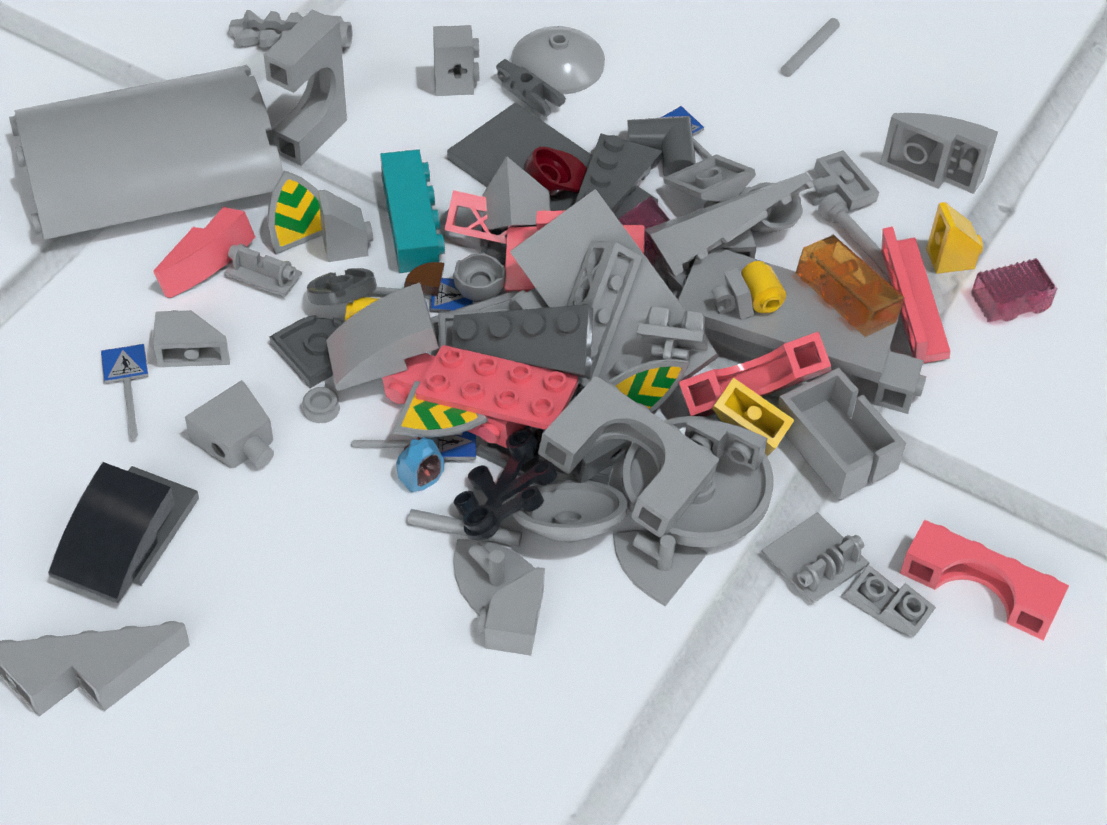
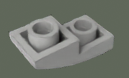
(728, 439)
(895, 607)

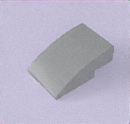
(938, 149)
(381, 338)

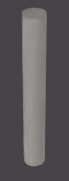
(810, 47)
(456, 526)

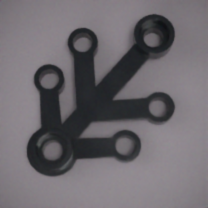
(484, 520)

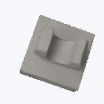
(733, 295)

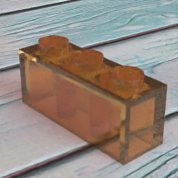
(849, 285)

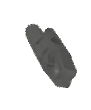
(529, 87)

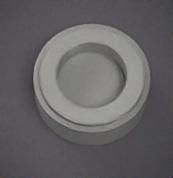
(321, 405)

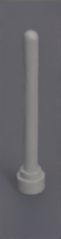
(835, 209)

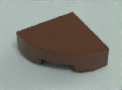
(428, 275)

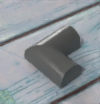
(667, 134)

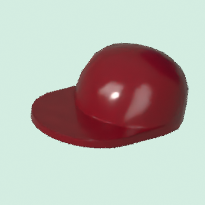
(555, 170)

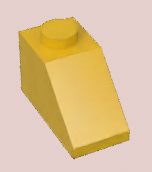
(953, 241)
(750, 411)

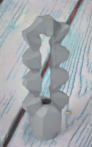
(244, 36)

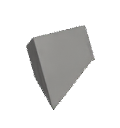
(514, 198)

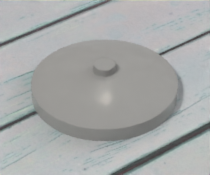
(723, 510)

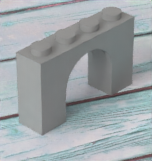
(313, 54)
(604, 414)

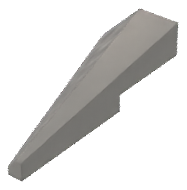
(709, 227)

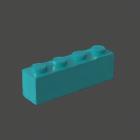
(410, 209)

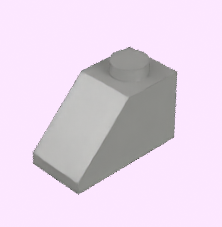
(343, 228)
(187, 340)
(514, 614)

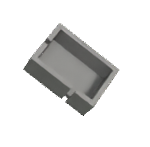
(837, 447)

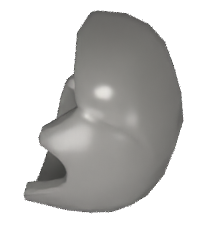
(479, 277)

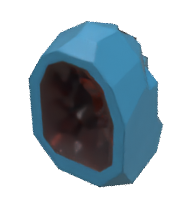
(420, 464)

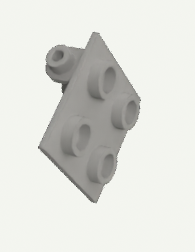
(816, 557)

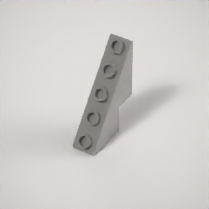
(99, 662)

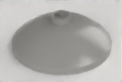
(561, 58)
(574, 510)

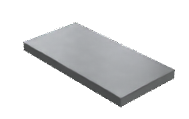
(553, 264)
(798, 316)

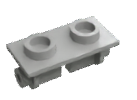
(261, 271)

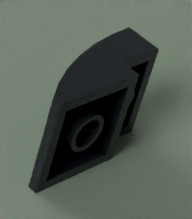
(111, 532)

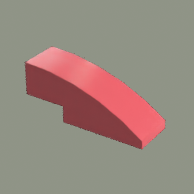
(203, 251)

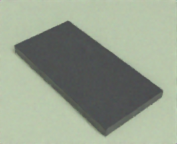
(516, 135)

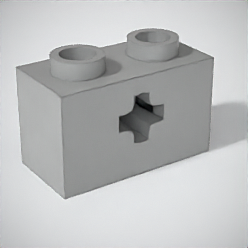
(454, 60)

